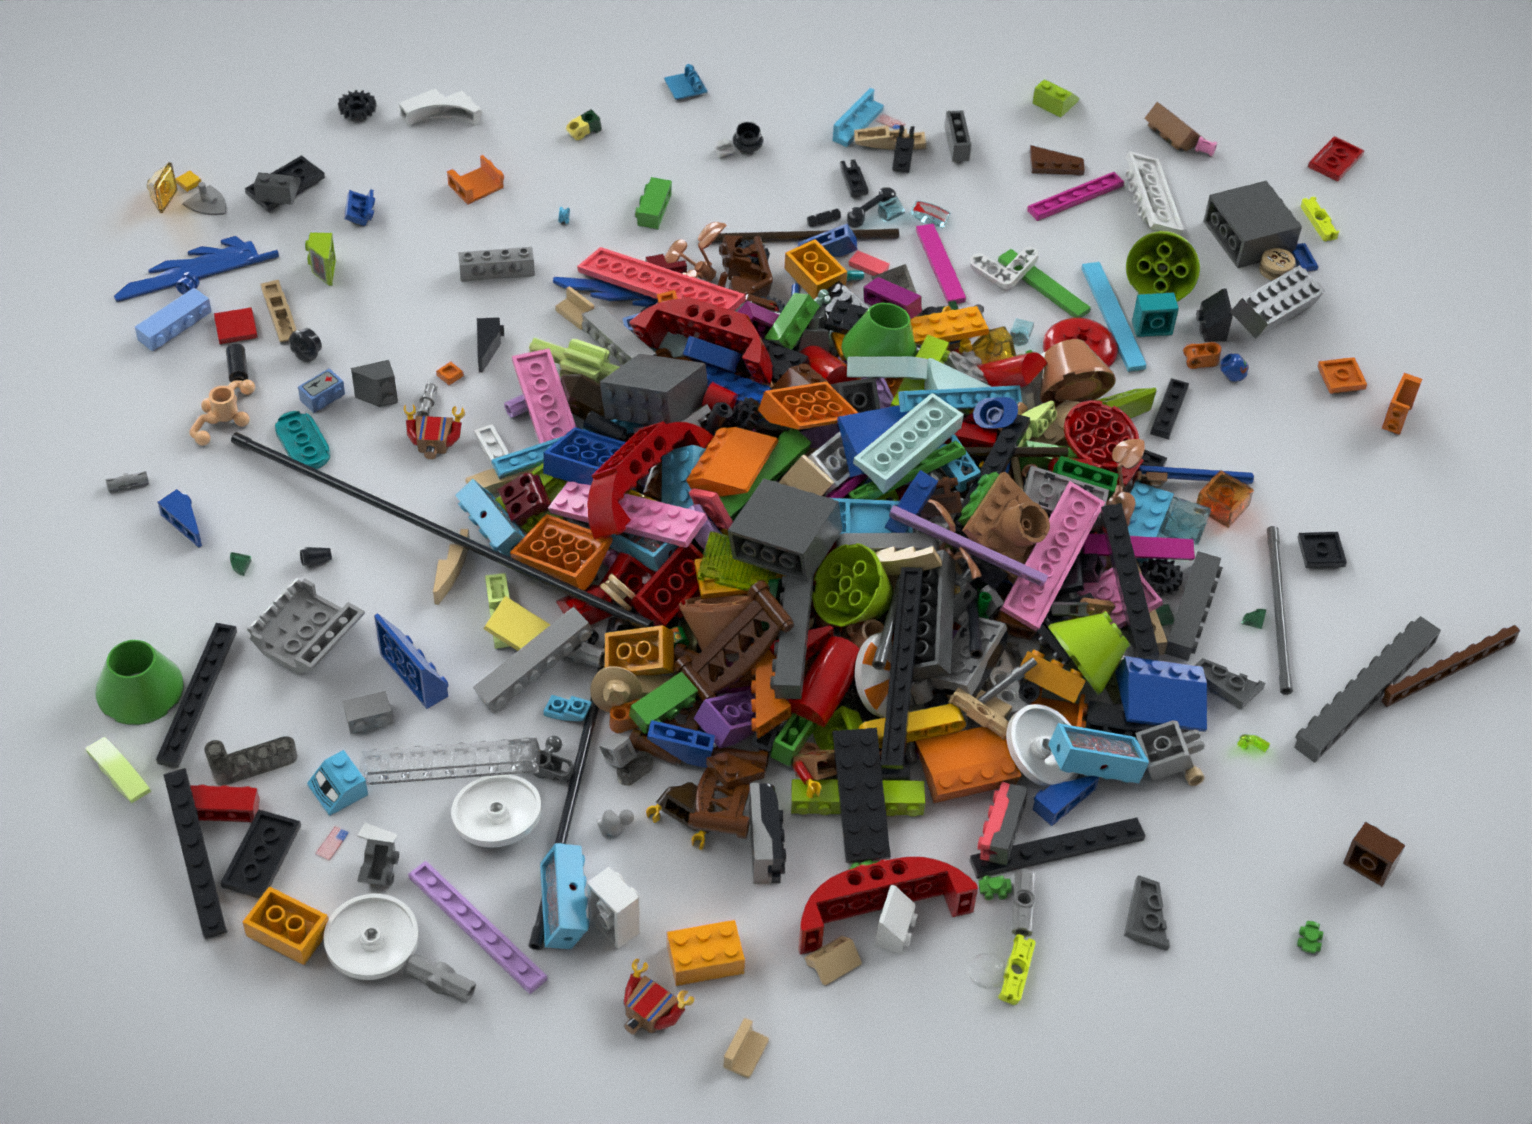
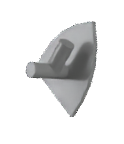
(206, 201)

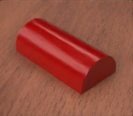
(826, 365)
(1013, 370)
(669, 586)
(827, 681)

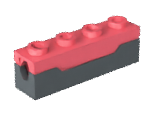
(1002, 823)

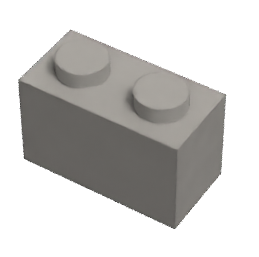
(368, 712)

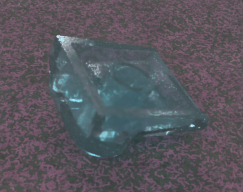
(1185, 520)

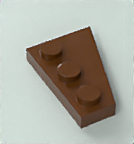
(1053, 162)

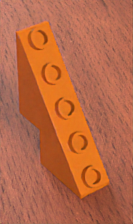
(768, 709)

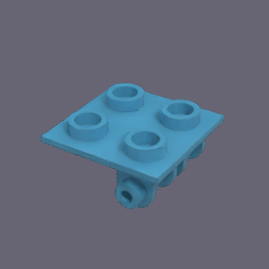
(686, 84)

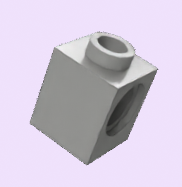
(617, 750)

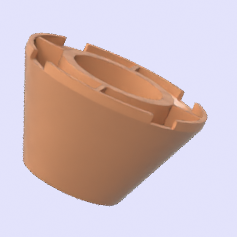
(1074, 373)
(712, 615)

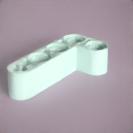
(887, 367)

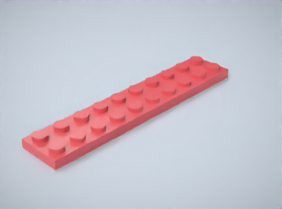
(653, 279)

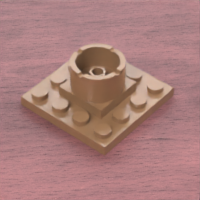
(1008, 522)

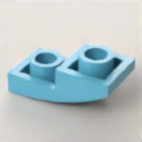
(567, 710)

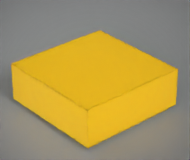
(188, 180)

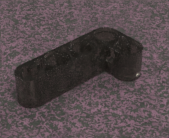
(278, 754)

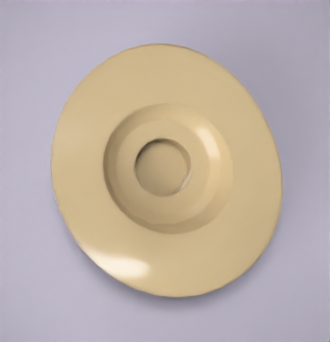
(614, 687)

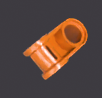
(1203, 355)
(620, 719)

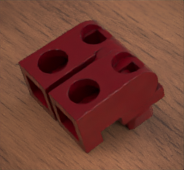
(524, 498)

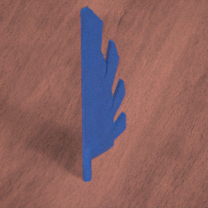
(210, 263)
(607, 290)

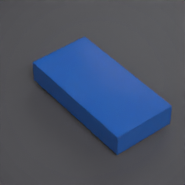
(1304, 257)

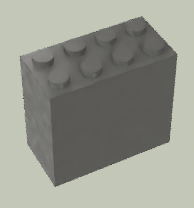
(1250, 222)
(654, 390)
(785, 530)

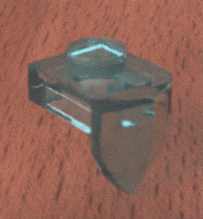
(890, 209)
(1021, 331)

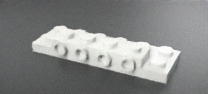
(1152, 193)

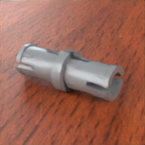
(427, 400)
(127, 481)

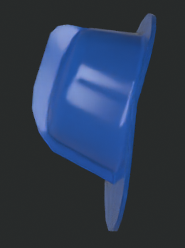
(995, 412)

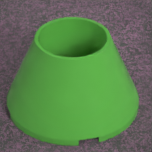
(881, 332)
(142, 696)

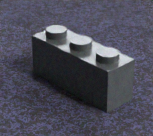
(957, 136)

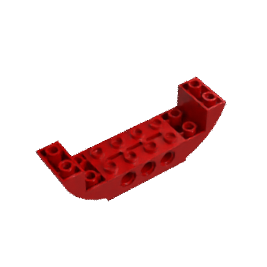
(709, 324)
(629, 465)

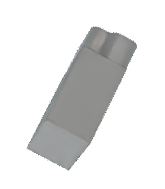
(996, 601)

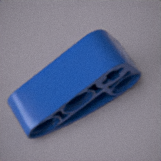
(711, 354)

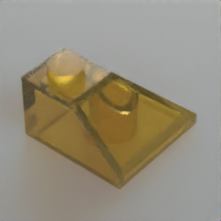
(162, 187)
(994, 346)

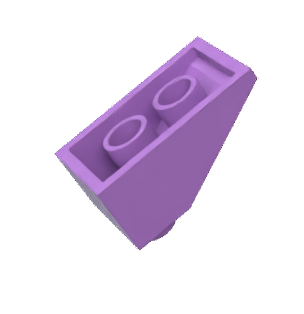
(727, 717)

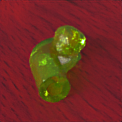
(1254, 740)

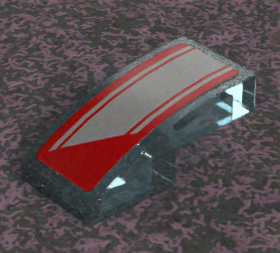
(925, 210)

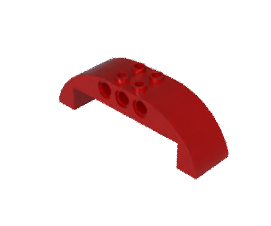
(867, 887)

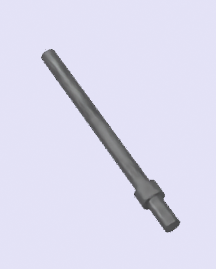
(1017, 674)

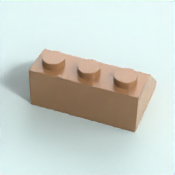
(1172, 128)

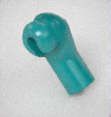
(855, 275)

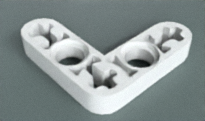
(1008, 272)

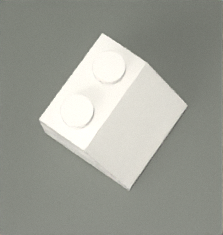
(896, 921)

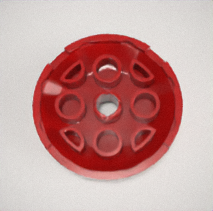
(1090, 331)
(1095, 431)

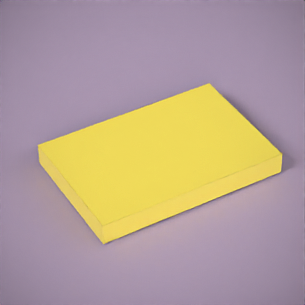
(514, 624)

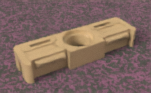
(980, 712)

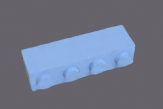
(173, 319)

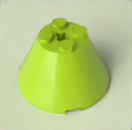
(1163, 265)
(851, 586)
(1093, 646)

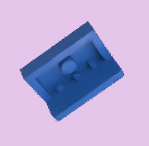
(359, 207)

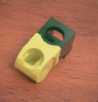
(584, 125)

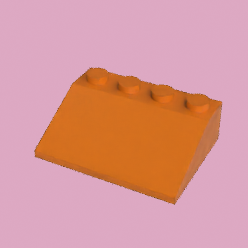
(804, 406)
(731, 461)
(562, 551)
(966, 763)

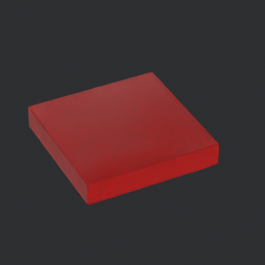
(235, 325)

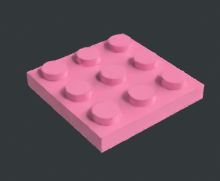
(1108, 590)

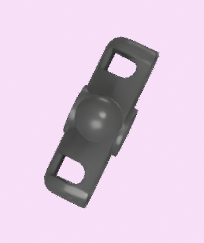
(552, 763)

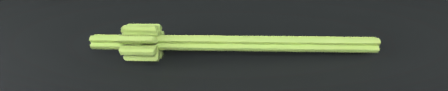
(580, 359)

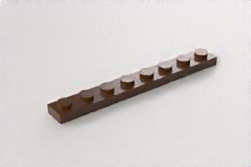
(1449, 666)

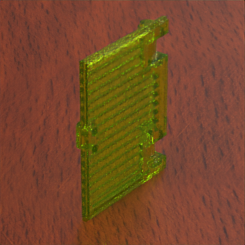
(729, 571)

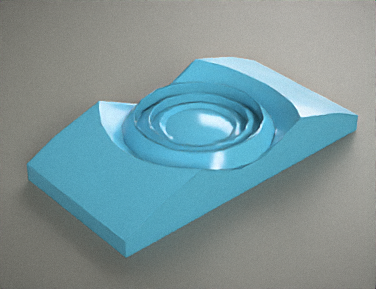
(865, 515)

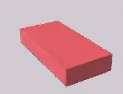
(868, 263)

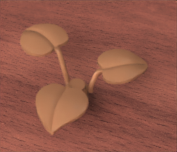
(706, 237)
(1127, 455)
(975, 572)

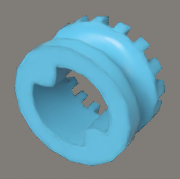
(563, 215)

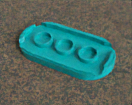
(302, 439)

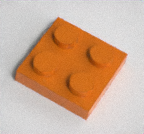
(1342, 375)

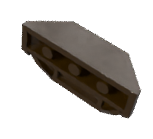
(582, 395)

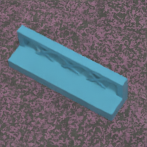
(857, 117)
(952, 470)

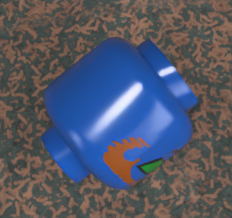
(1234, 367)

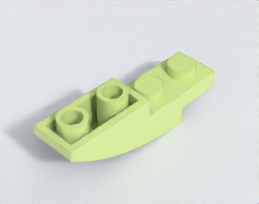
(1040, 418)

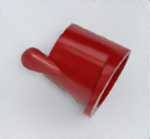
(717, 393)

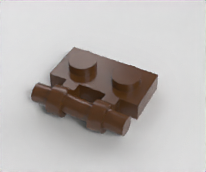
(949, 500)

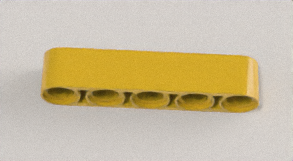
(925, 723)

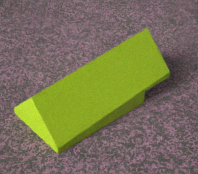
(1133, 401)

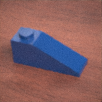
(836, 241)
(914, 500)
(178, 511)
(683, 743)
(1062, 797)

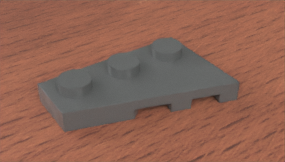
(1229, 685)
(1145, 914)

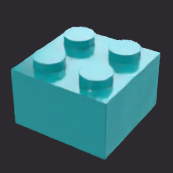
(1155, 314)

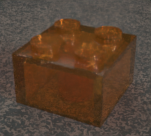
(1226, 498)

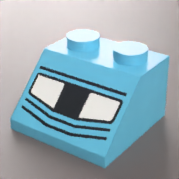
(337, 783)

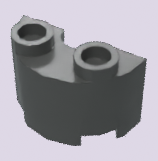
(378, 863)

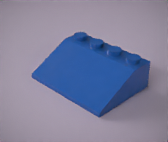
(863, 429)
(579, 455)
(410, 664)
(1163, 692)

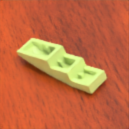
(496, 591)
(118, 770)

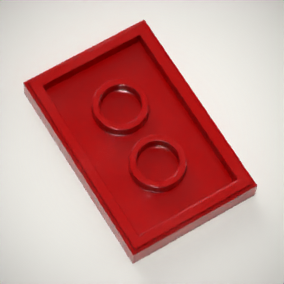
(1336, 158)

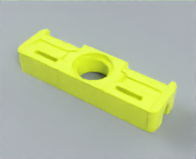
(1323, 227)
(1014, 983)

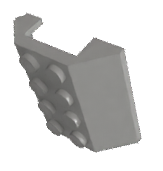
(302, 627)

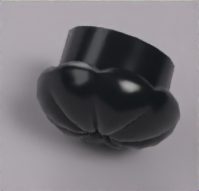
(748, 137)
(305, 344)

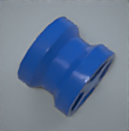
(187, 283)

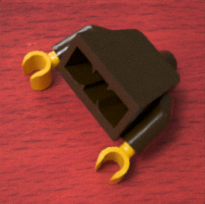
(679, 803)

